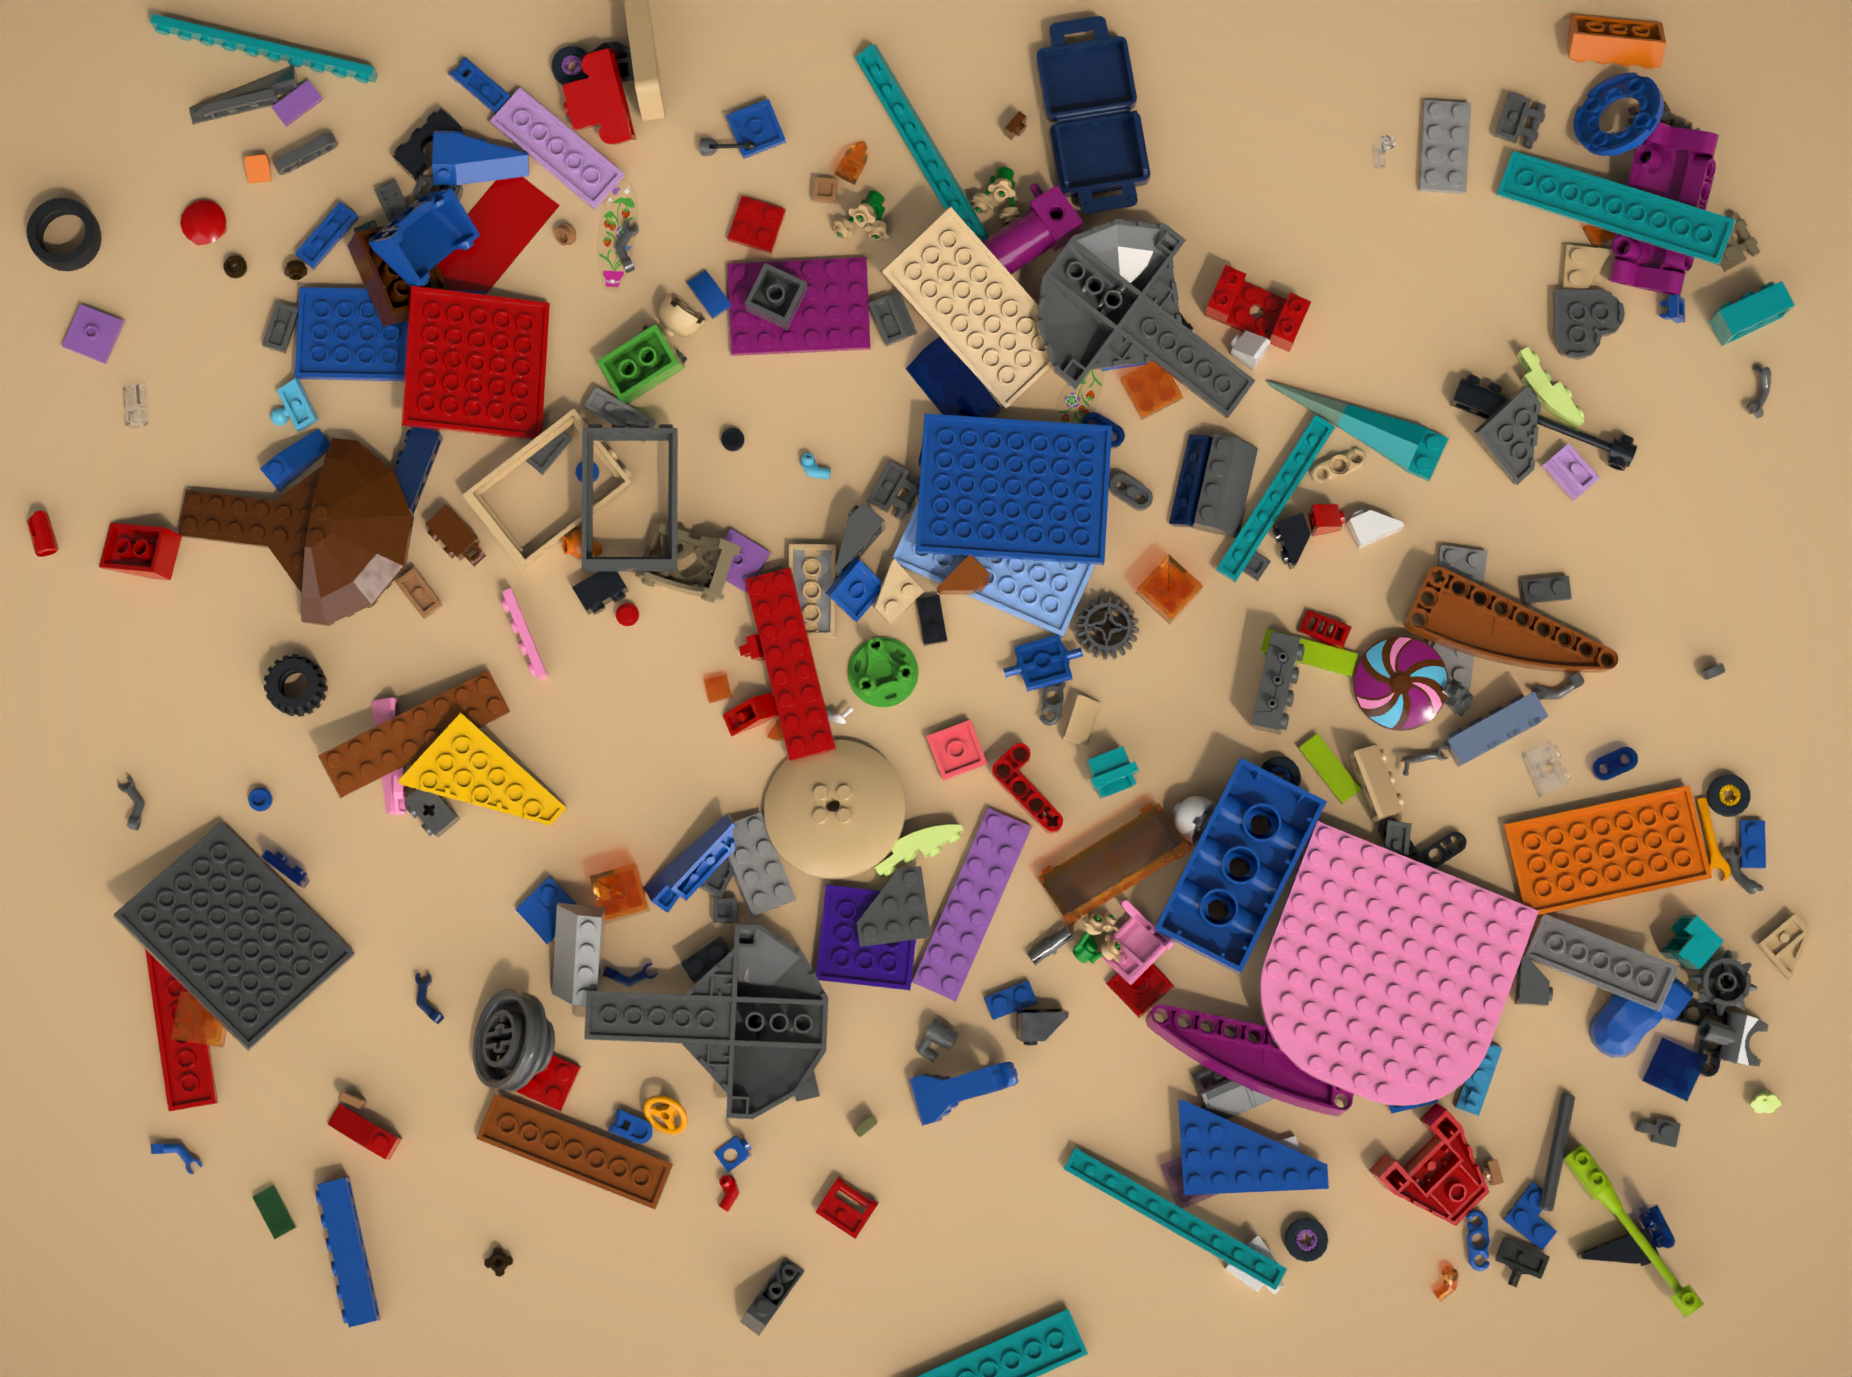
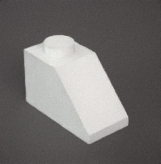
(1249, 348)
(1371, 527)

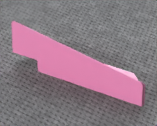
(393, 791)

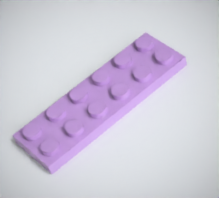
(557, 148)

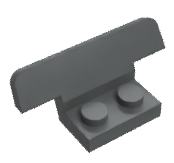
(1225, 1096)

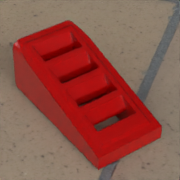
(1327, 621)

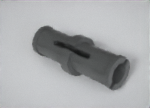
(1050, 945)

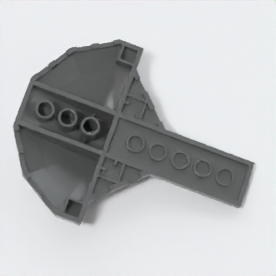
(1116, 304)
(748, 1021)

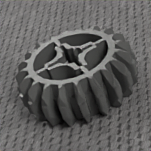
(1105, 648)

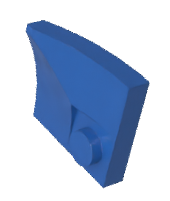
(541, 908)

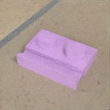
(1570, 472)

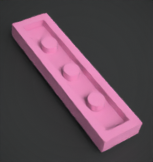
(527, 644)

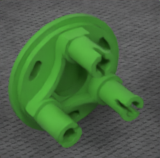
(883, 672)

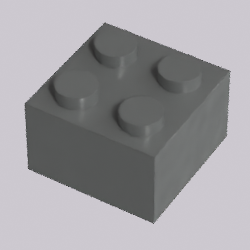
(776, 296)

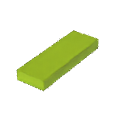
(1329, 768)

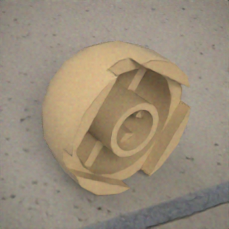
(679, 317)

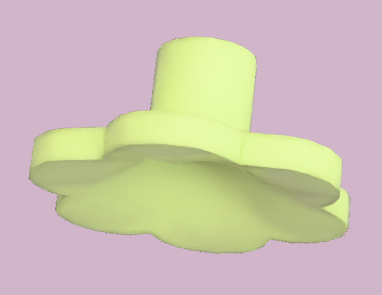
(1765, 1102)

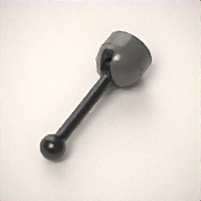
(709, 146)

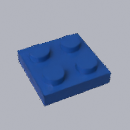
(756, 124)
(855, 589)

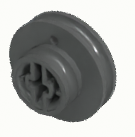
(512, 1040)

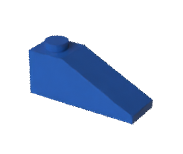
(295, 459)

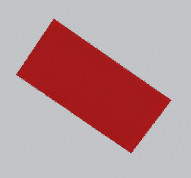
(507, 222)

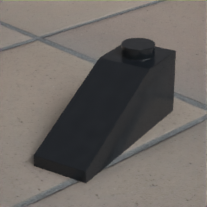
(1621, 1249)

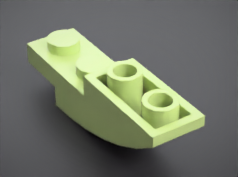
(1554, 398)
(926, 841)

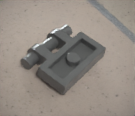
(1513, 118)
(888, 488)

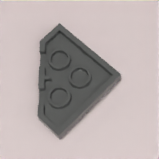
(1513, 434)
(897, 911)

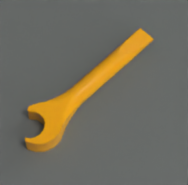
(1716, 860)

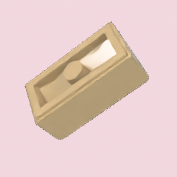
(1081, 721)

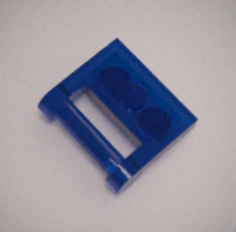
(1654, 1220)

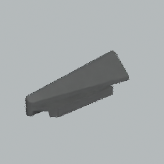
(247, 97)

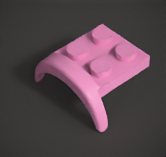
(1139, 945)

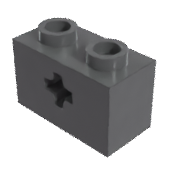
(442, 819)

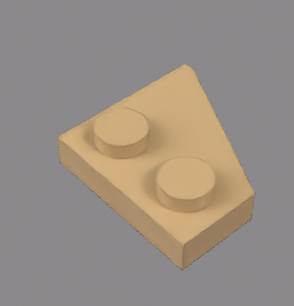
(1582, 265)
(1786, 945)

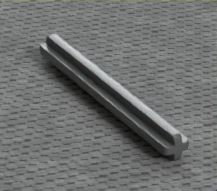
(1557, 1152)

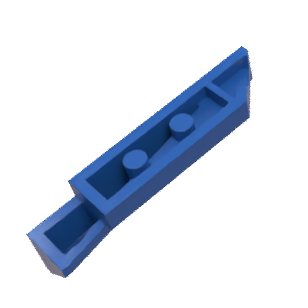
(692, 866)

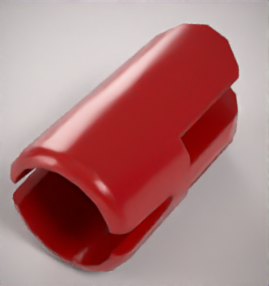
(42, 534)

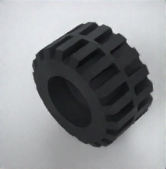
(278, 676)

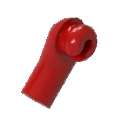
(730, 1191)

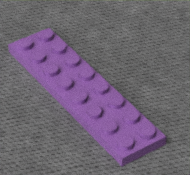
(971, 904)

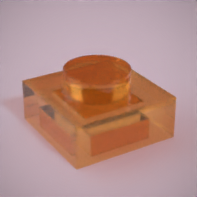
(717, 688)

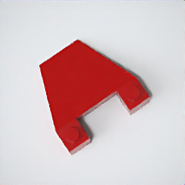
(1441, 1174)

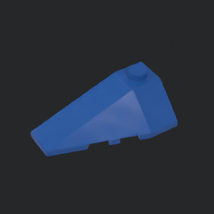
(471, 160)

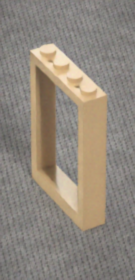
(474, 498)

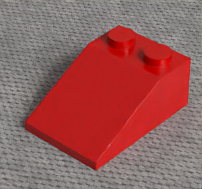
(140, 550)

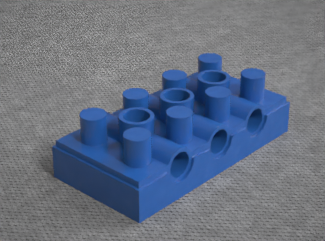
(1268, 859)

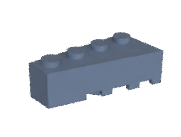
(1495, 729)

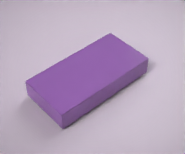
(297, 103)

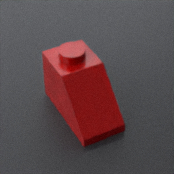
(1325, 519)
(750, 714)

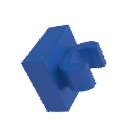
(1676, 308)

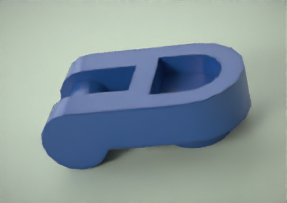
(639, 1130)

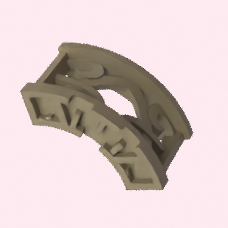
(721, 559)

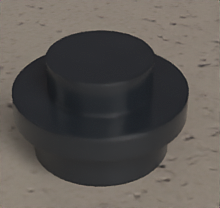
(732, 439)

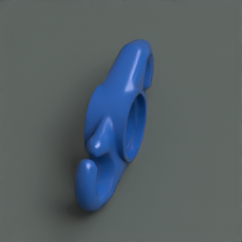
(1472, 1250)

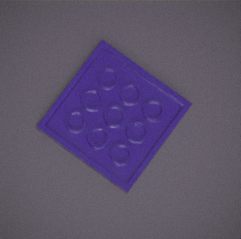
(839, 947)

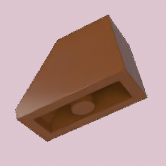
(965, 579)

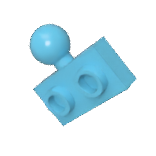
(296, 407)

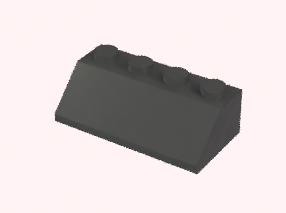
(1225, 486)

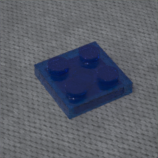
(1674, 1069)

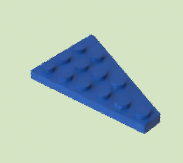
(1233, 1159)

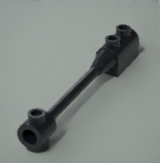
(1484, 401)

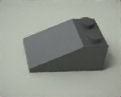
(860, 533)

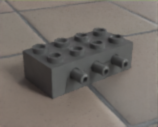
(1277, 682)

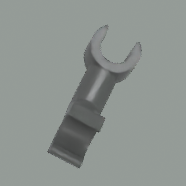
(621, 244)
(135, 819)

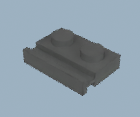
(892, 318)

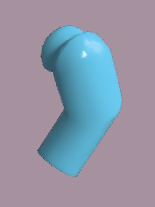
(812, 469)

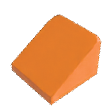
(258, 168)

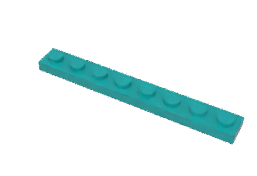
(1275, 498)

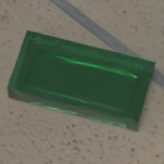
(274, 1212)

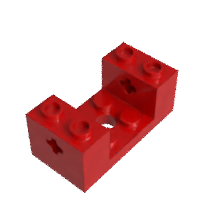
(1235, 298)

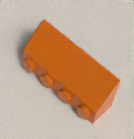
(1616, 41)

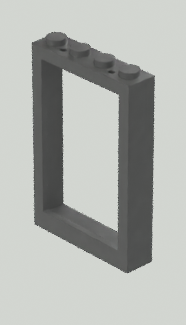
(619, 432)

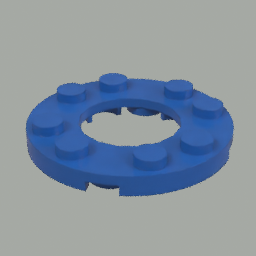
(1614, 88)

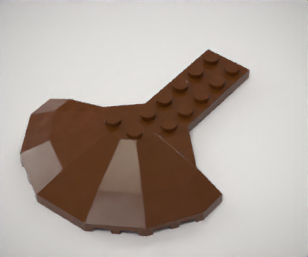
(333, 533)

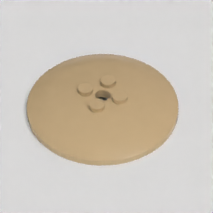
(843, 840)

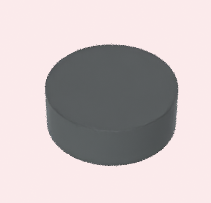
(1713, 671)

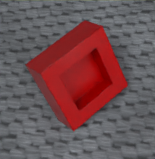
(752, 648)

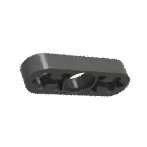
(305, 153)

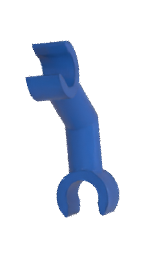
(176, 1148)

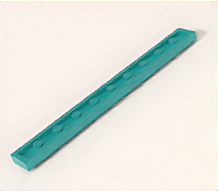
(272, 51)
(917, 138)
(1175, 1219)

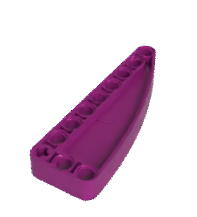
(1246, 1062)

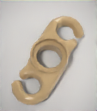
(1327, 465)

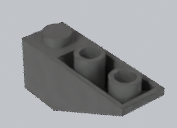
(771, 1296)

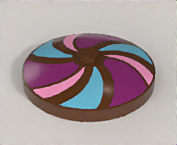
(1400, 683)

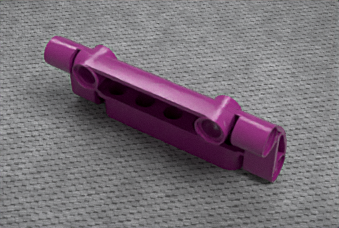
(1678, 170)

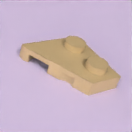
(896, 592)

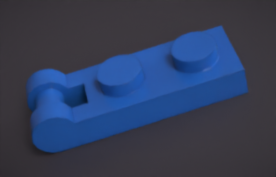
(480, 85)

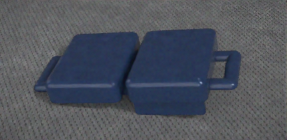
(1090, 95)

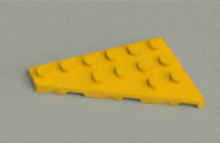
(477, 771)

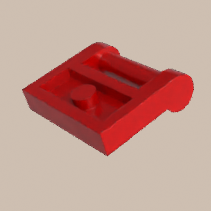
(842, 1214)

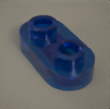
(1101, 420)
(1613, 763)

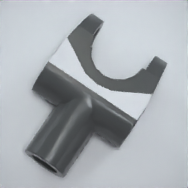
(1733, 1037)

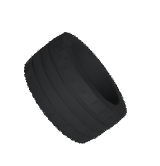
(45, 215)

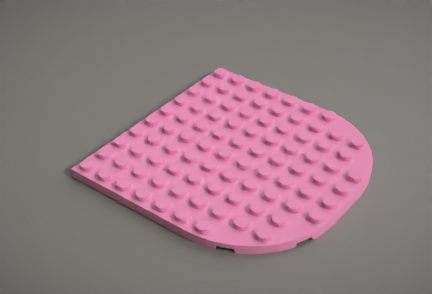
(1388, 971)

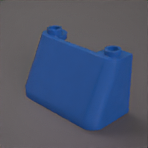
(424, 236)

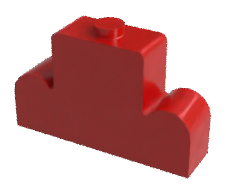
(600, 99)

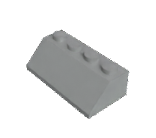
(578, 952)

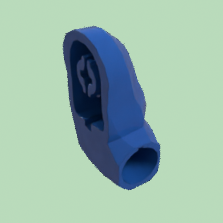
(1623, 1023)

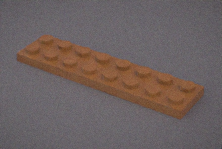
(410, 734)
(575, 1151)

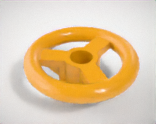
(667, 1112)

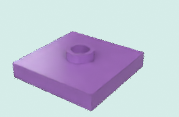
(93, 334)
(748, 563)

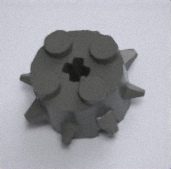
(1734, 973)

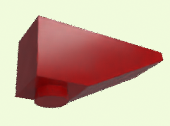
(364, 1132)

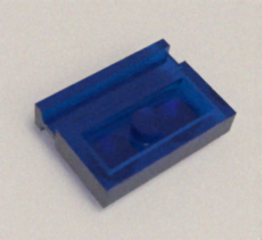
(279, 861)

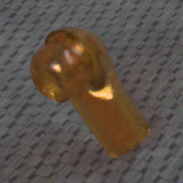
(1450, 1283)

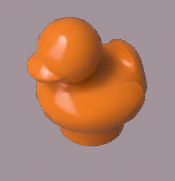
(573, 545)

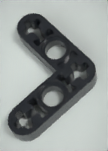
(1423, 857)
(1702, 1047)

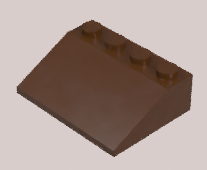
(385, 287)

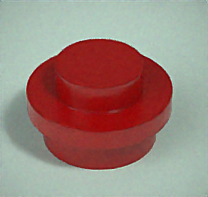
(627, 614)

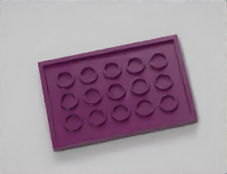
(828, 320)

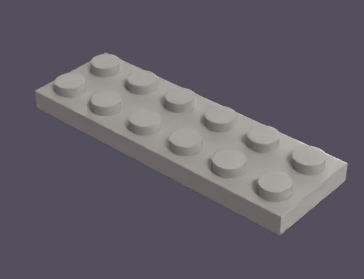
(1472, 566)
(1602, 962)

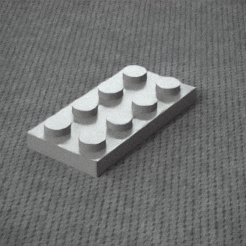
(1444, 147)
(758, 867)

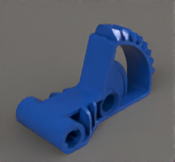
(938, 1095)

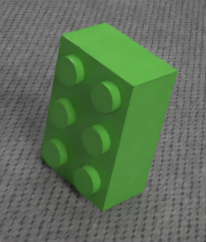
(641, 364)

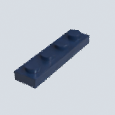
(1190, 480)

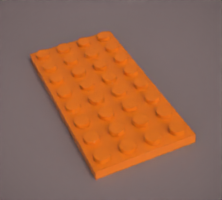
(1608, 851)

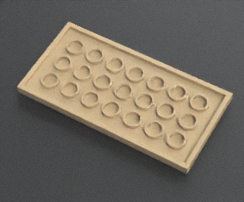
(972, 305)

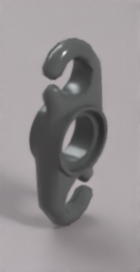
(1055, 707)

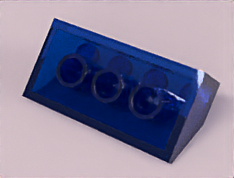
(951, 383)

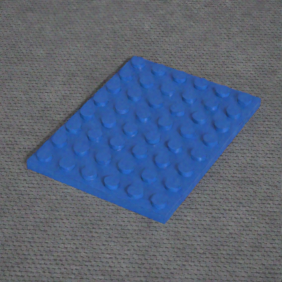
(1014, 489)

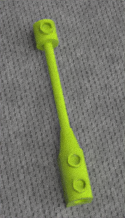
(1599, 1186)

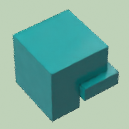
(1112, 772)
(1692, 943)

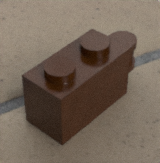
(454, 535)

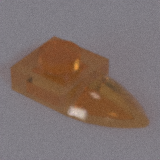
(853, 163)

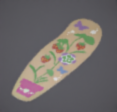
(617, 208)
(1077, 402)

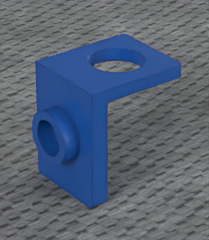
(742, 1148)

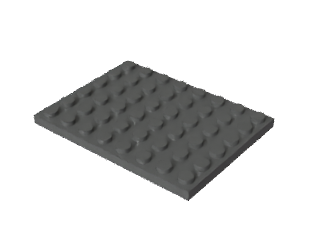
(234, 935)

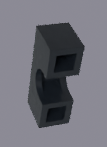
(410, 155)

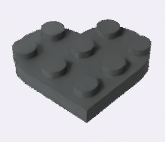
(1582, 320)

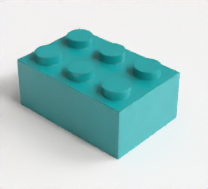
(1751, 312)

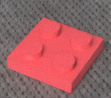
(956, 750)

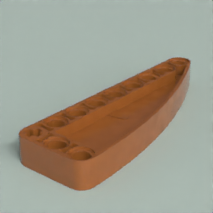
(1483, 633)

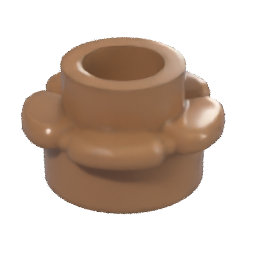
(565, 234)

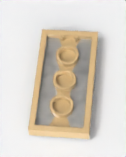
(813, 575)

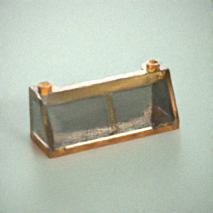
(1113, 864)

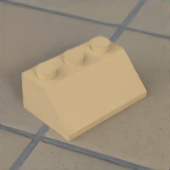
(1375, 783)

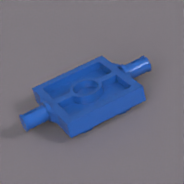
(1043, 662)

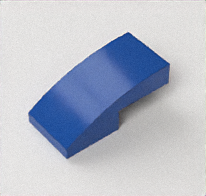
(709, 294)

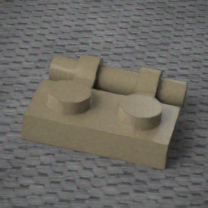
(1734, 253)

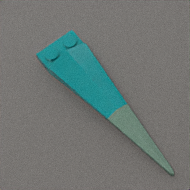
(1401, 442)

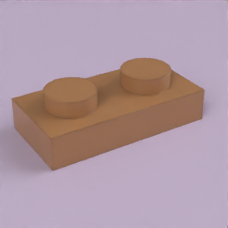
(419, 593)

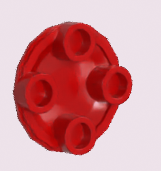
(203, 222)

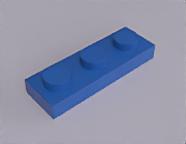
(327, 235)

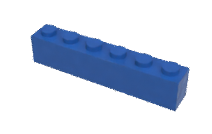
(348, 1252)

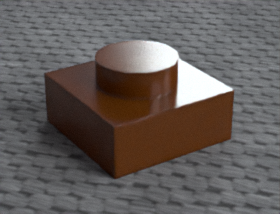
(1015, 126)

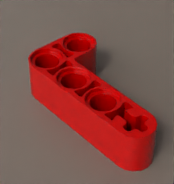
(1031, 792)

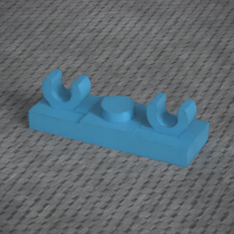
(1477, 1085)

